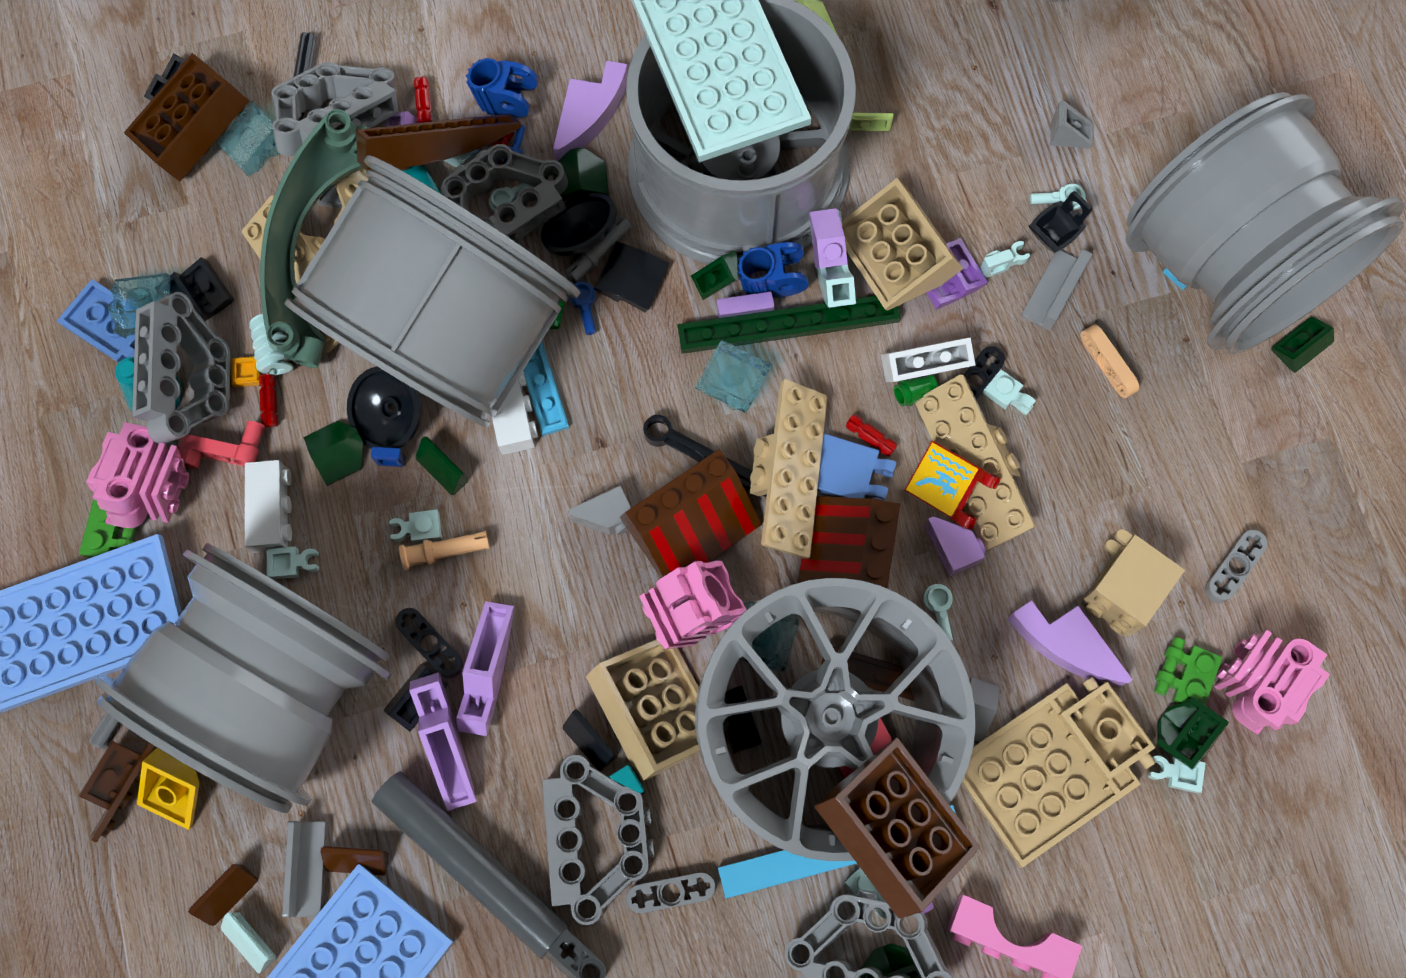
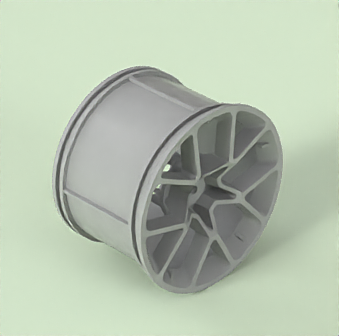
(747, 196)
(430, 293)
(832, 713)

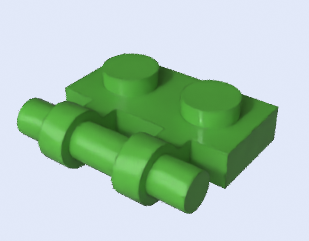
(101, 536)
(1197, 674)

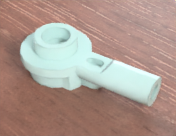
(505, 195)
(1049, 198)
(938, 600)

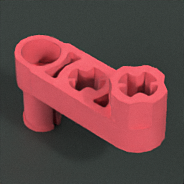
(194, 447)

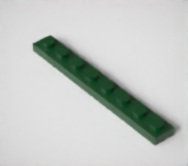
(784, 324)

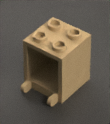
(1131, 584)

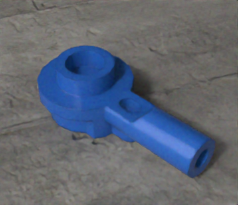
(584, 302)

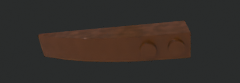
(431, 141)

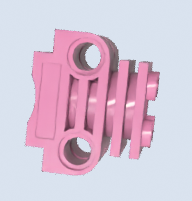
(137, 478)
(692, 604)
(1272, 680)

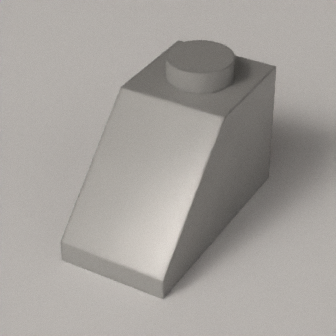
(602, 512)

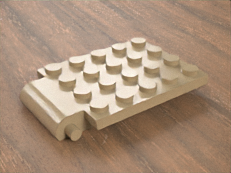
(1056, 768)

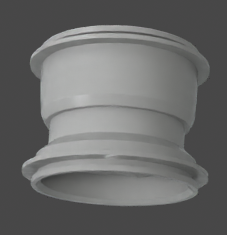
(1261, 221)
(242, 681)

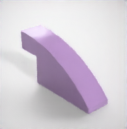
(589, 108)
(1070, 644)
(485, 668)
(442, 741)

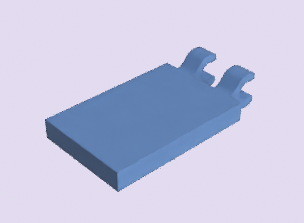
(92, 322)
(848, 469)

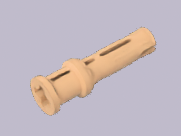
(430, 552)

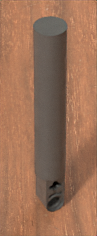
(483, 876)

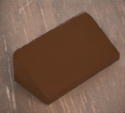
(346, 859)
(223, 894)

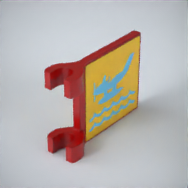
(948, 482)

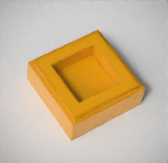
(244, 372)

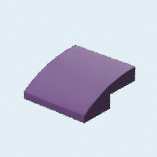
(963, 283)

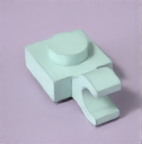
(999, 262)
(1006, 391)

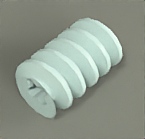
(267, 359)

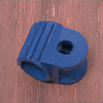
(494, 82)
(770, 260)

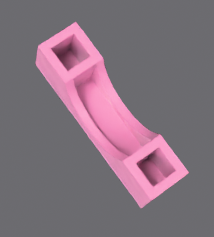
(975, 923)

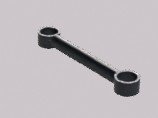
(690, 447)

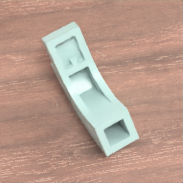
(837, 284)

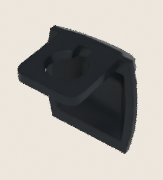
(1059, 225)

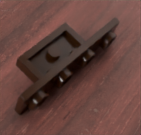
(111, 781)

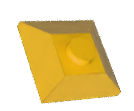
(168, 788)

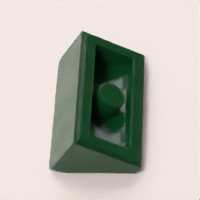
(716, 275)
(1304, 343)
(440, 466)

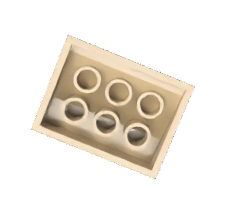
(897, 247)
(649, 706)

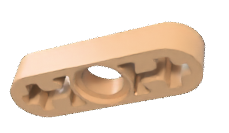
(1109, 361)

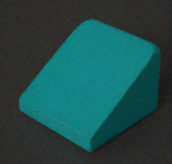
(627, 778)

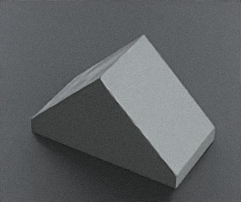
(1070, 128)
(985, 703)

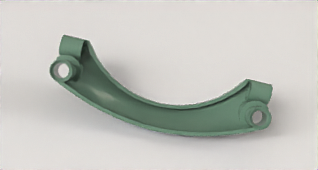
(317, 166)

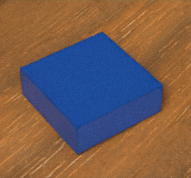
(388, 456)

